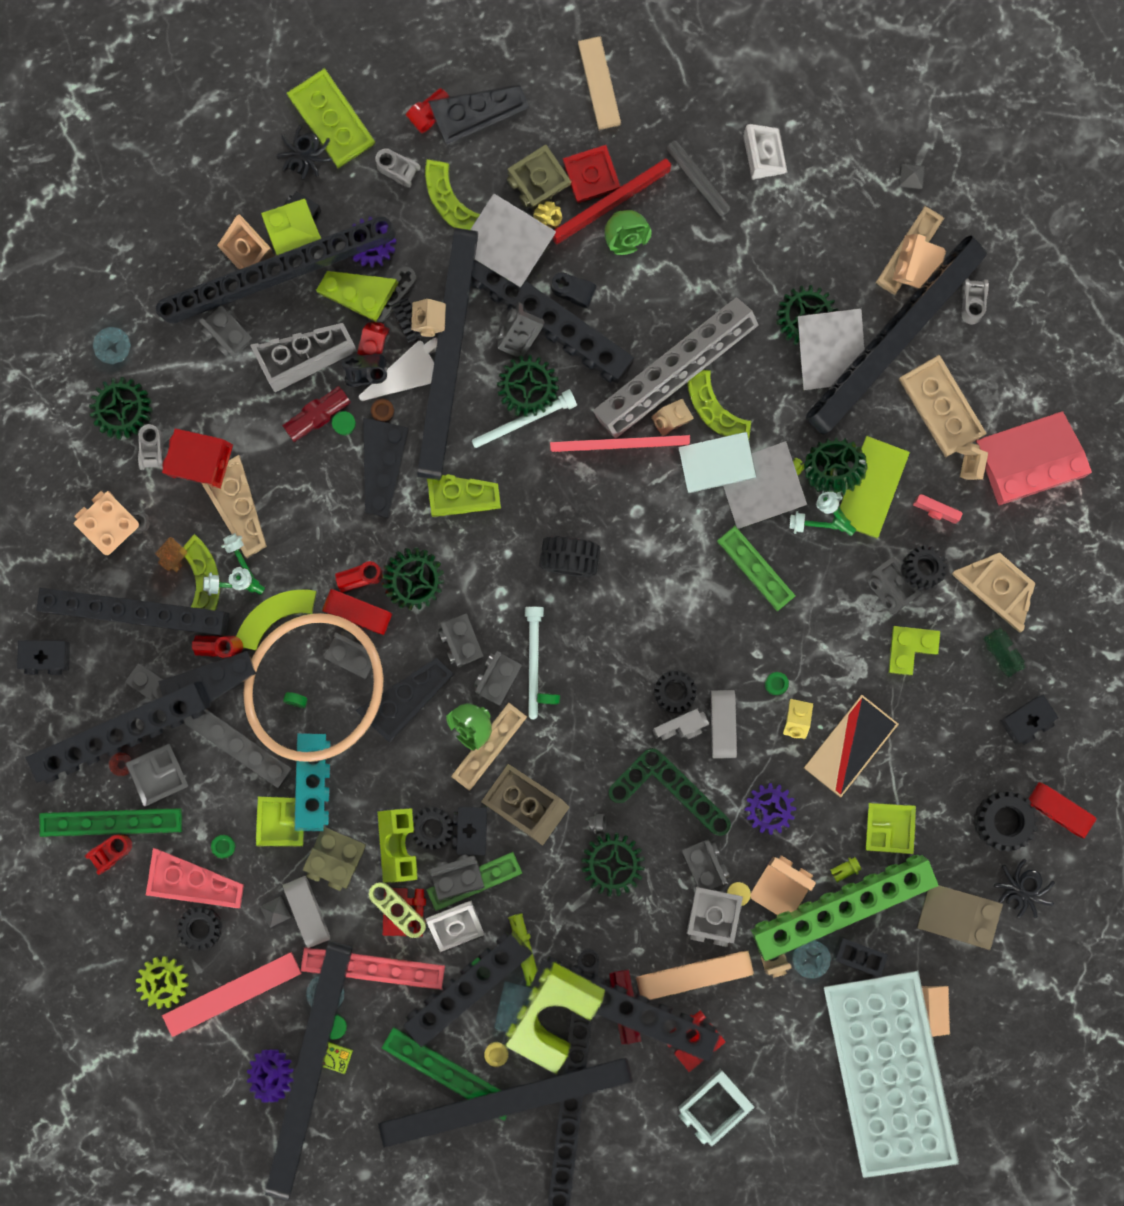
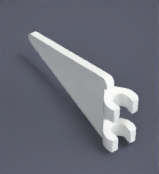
(408, 372)

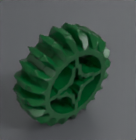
(802, 307)
(529, 366)
(111, 409)
(834, 459)
(415, 570)
(628, 866)

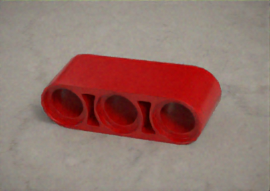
(357, 612)
(1061, 810)

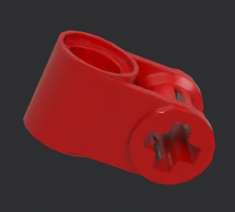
(106, 855)

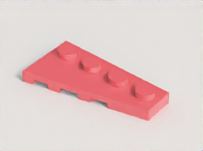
(185, 881)

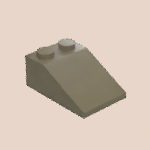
(525, 804)
(960, 916)

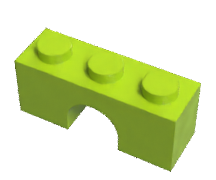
(395, 861)

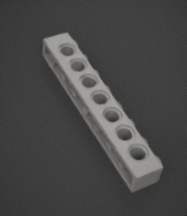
(676, 367)

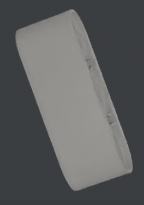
(723, 724)
(306, 911)

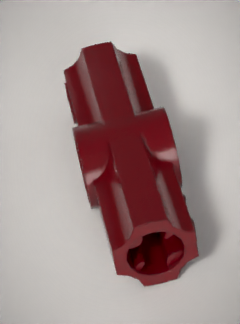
(316, 414)
(623, 979)

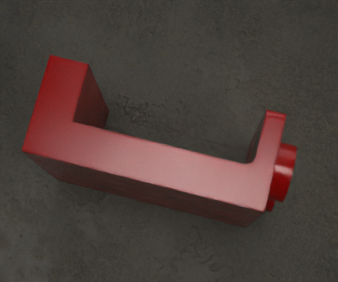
(197, 458)

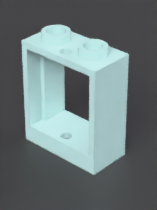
(688, 1118)

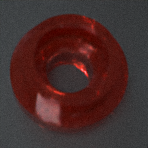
(113, 764)

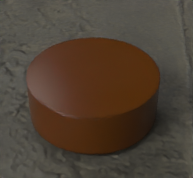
(382, 410)

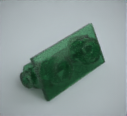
(998, 644)

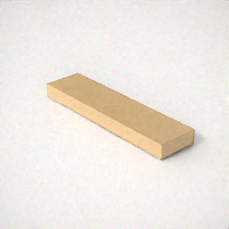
(599, 83)
(925, 225)
(479, 760)

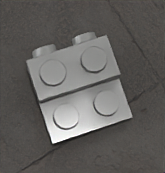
(687, 725)
(714, 916)

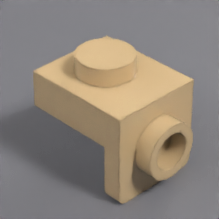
(671, 417)
(973, 462)

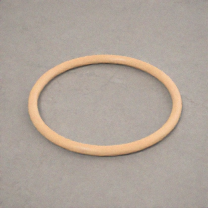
(366, 721)

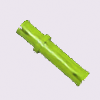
(529, 965)

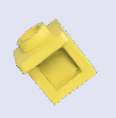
(798, 719)

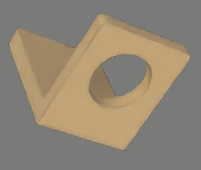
(776, 967)

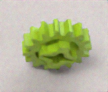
(152, 977)

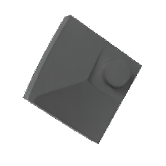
(156, 775)

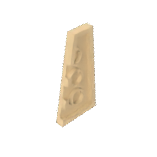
(238, 508)

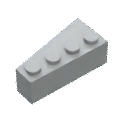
(302, 354)

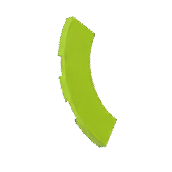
(444, 199)
(711, 411)
(201, 564)
(272, 610)

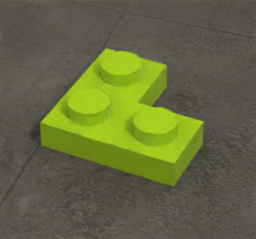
(906, 643)

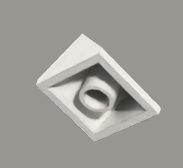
(764, 151)
(455, 926)

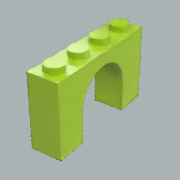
(556, 988)

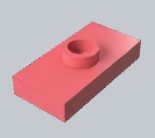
(937, 510)

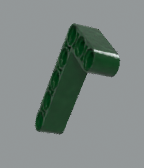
(673, 787)

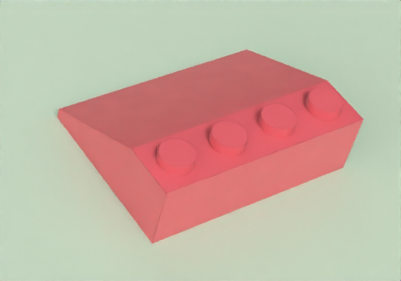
(1033, 458)

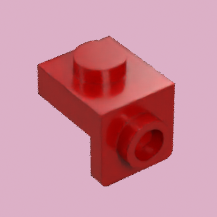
(373, 338)

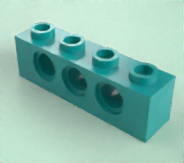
(305, 819)

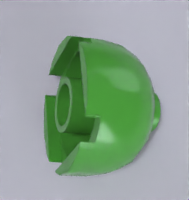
(626, 231)
(472, 725)

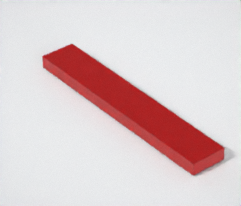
(611, 201)

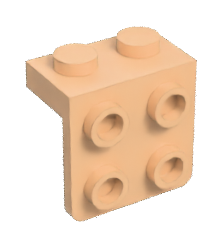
(917, 260)
(105, 522)
(782, 886)

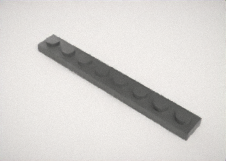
(218, 732)

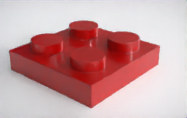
(591, 174)

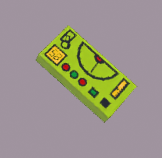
(337, 1058)

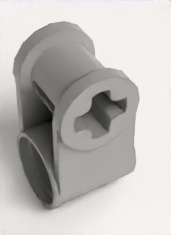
(401, 169)
(974, 295)
(150, 453)

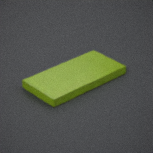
(331, 117)
(871, 500)

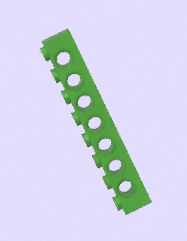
(835, 919)

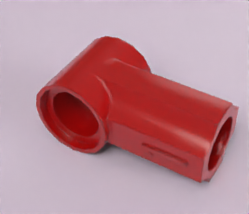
(421, 113)
(356, 577)
(216, 646)

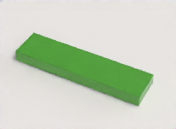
(756, 568)
(492, 874)

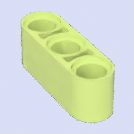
(386, 906)

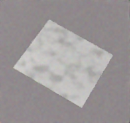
(510, 240)
(829, 345)
(771, 493)

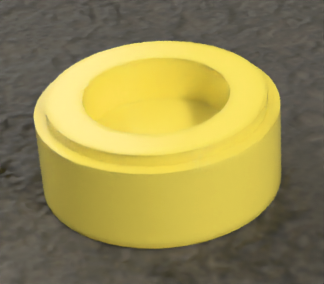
(741, 890)
(496, 1054)

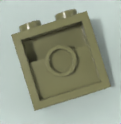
(537, 178)
(334, 858)

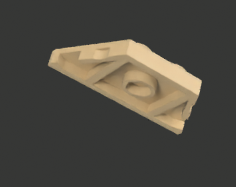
(1000, 587)

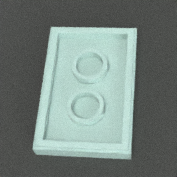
(717, 462)

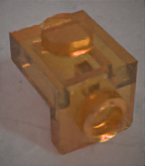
(171, 554)

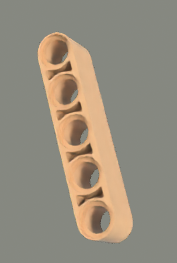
(695, 975)

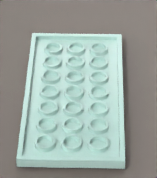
(891, 1074)

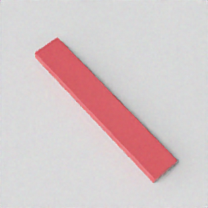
(620, 443)
(381, 969)
(231, 994)

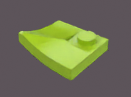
(290, 226)
(277, 823)
(891, 828)

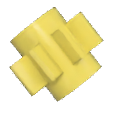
(548, 214)

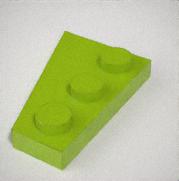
(358, 292)
(460, 495)

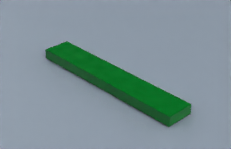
(110, 822)
(437, 1066)

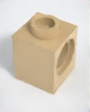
(428, 317)

